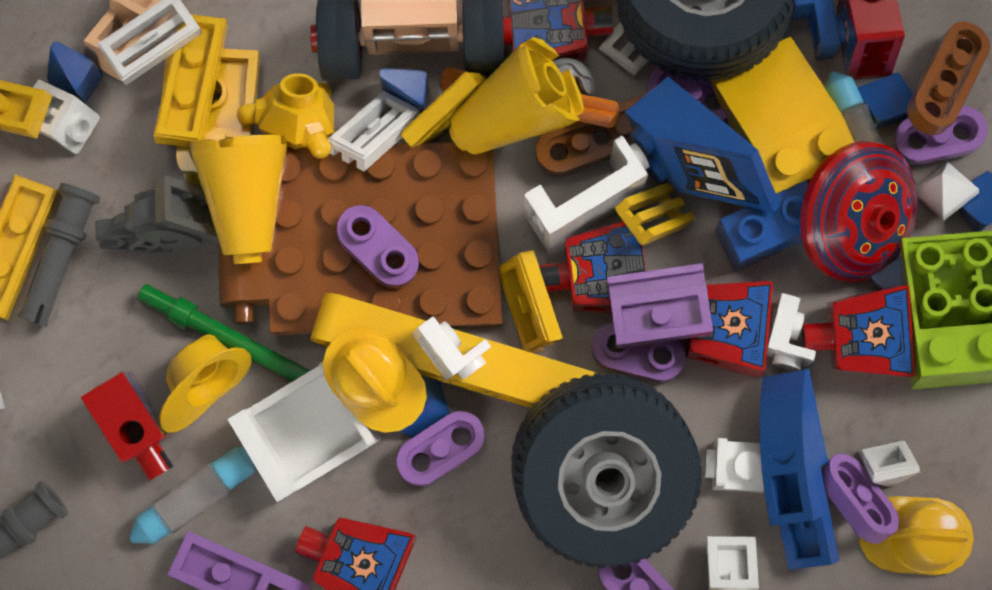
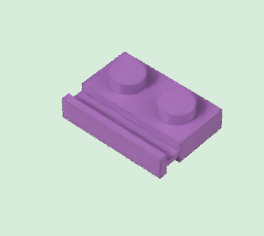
(660, 305)

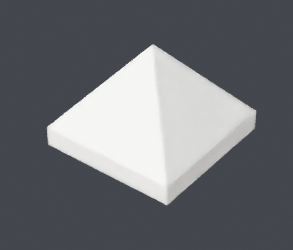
(946, 191)
(889, 463)

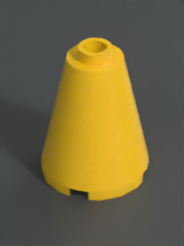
(518, 101)
(242, 190)

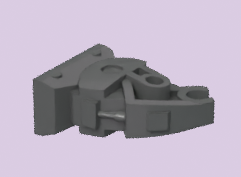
(160, 220)

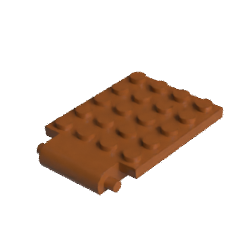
(426, 192)

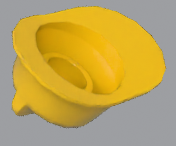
(199, 378)
(374, 379)
(930, 538)

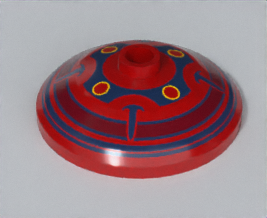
(858, 211)

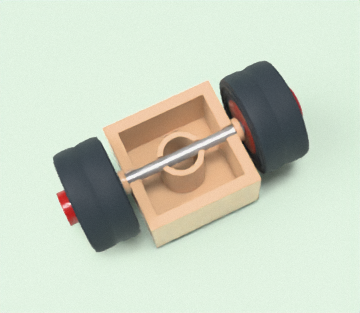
(407, 29)

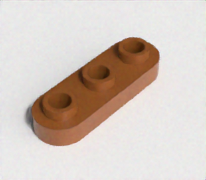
(956, 62)
(580, 145)

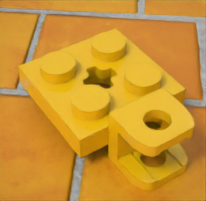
(238, 85)

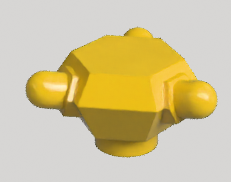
(295, 109)

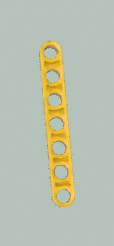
(507, 375)

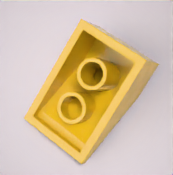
(784, 115)

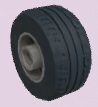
(705, 35)
(615, 512)

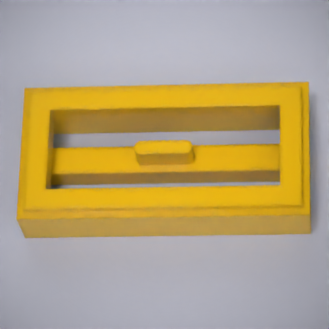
(437, 116)
(667, 206)
(529, 302)

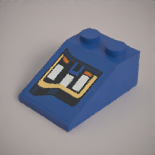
(698, 150)

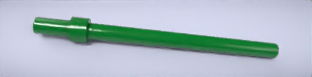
(186, 314)

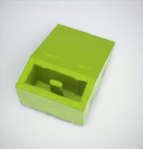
(950, 307)

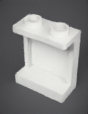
(592, 205)
(300, 434)

